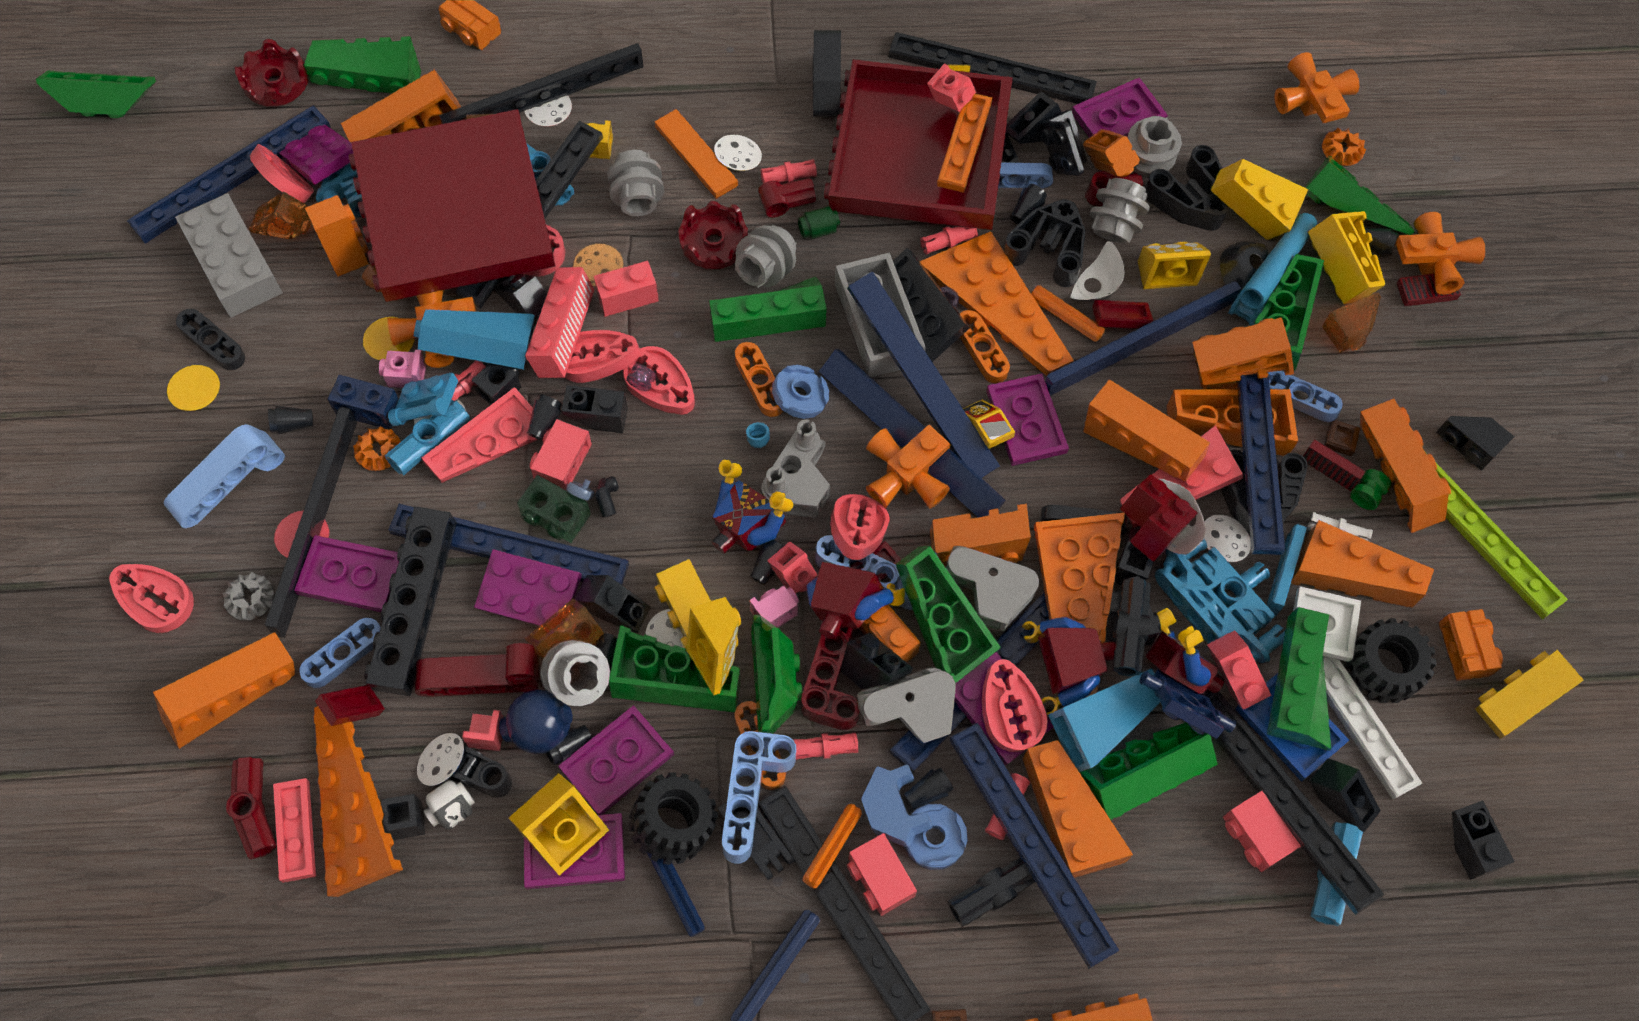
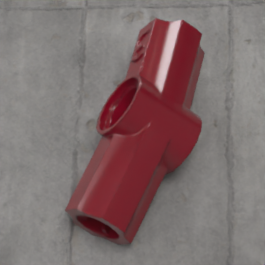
(252, 826)

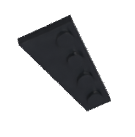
(934, 313)

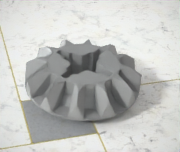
(260, 601)

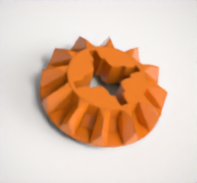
(1332, 147)
(369, 458)

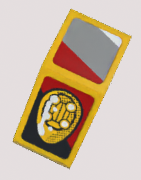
(989, 423)

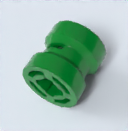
(1372, 487)

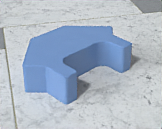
(887, 810)

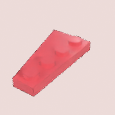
(484, 438)
(1212, 474)

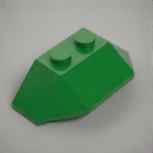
(95, 93)
(774, 675)

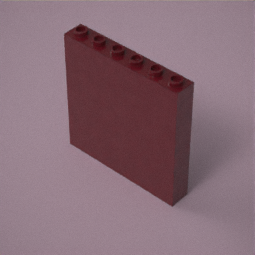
(893, 158)
(450, 205)

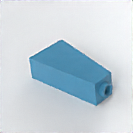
(476, 335)
(1102, 720)

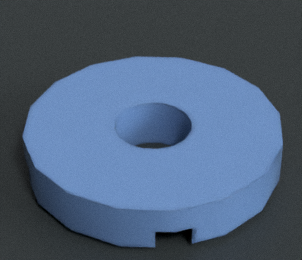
(792, 402)
(950, 850)

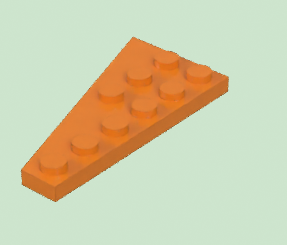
(998, 294)
(1079, 567)
(351, 813)

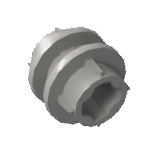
(1155, 143)
(635, 182)
(1121, 205)
(765, 256)
(592, 667)

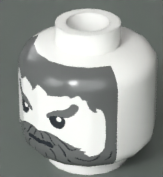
(448, 804)

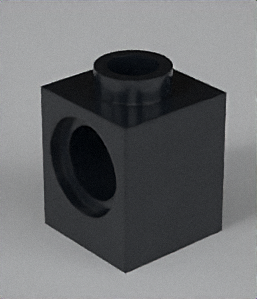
(491, 392)

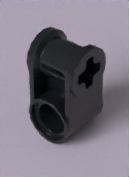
(477, 770)

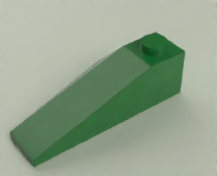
(1341, 190)

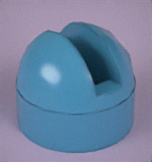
(758, 434)

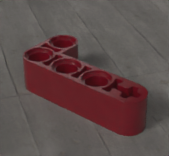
(480, 674)
(825, 689)

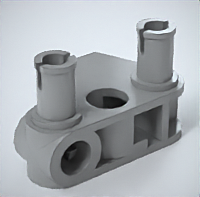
(806, 485)
(996, 597)
(925, 715)

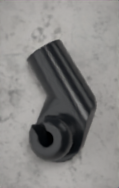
(603, 496)

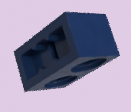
(366, 400)

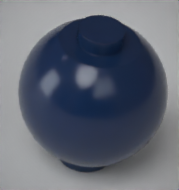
(536, 722)

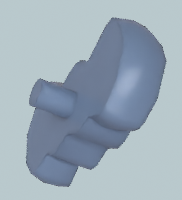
(580, 490)

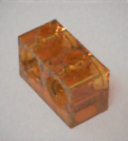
(561, 628)

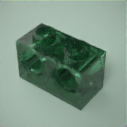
(558, 504)

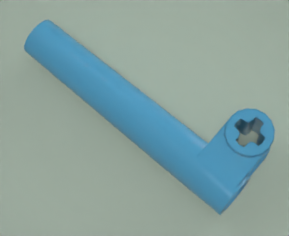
(1263, 282)

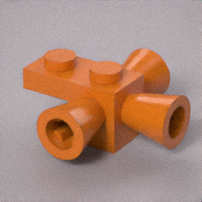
(1317, 90)
(1439, 252)
(403, 328)
(908, 466)

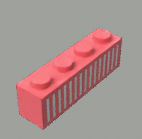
(560, 322)

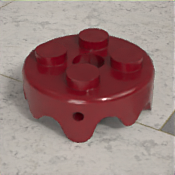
(269, 62)
(708, 221)

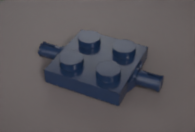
(1187, 704)

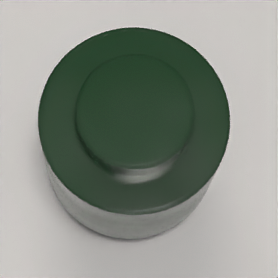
(818, 223)

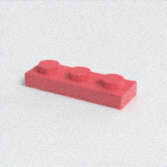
(294, 830)

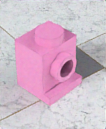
(402, 368)
(776, 605)

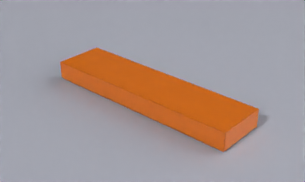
(964, 143)
(696, 153)

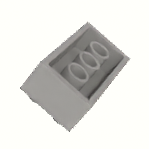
(228, 255)
(872, 350)

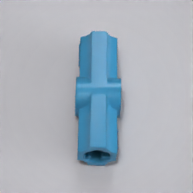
(413, 447)
(1328, 904)

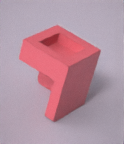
(484, 732)

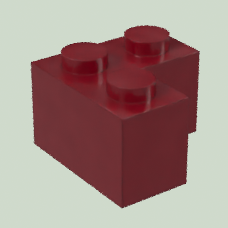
(1159, 515)

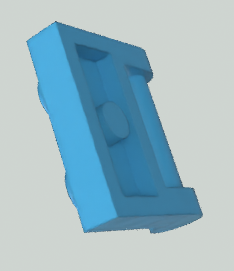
(424, 398)

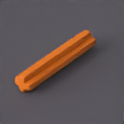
(1067, 313)
(832, 846)

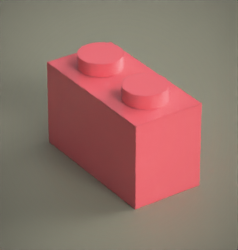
(626, 288)
(561, 454)
(1239, 669)
(1260, 832)
(881, 875)

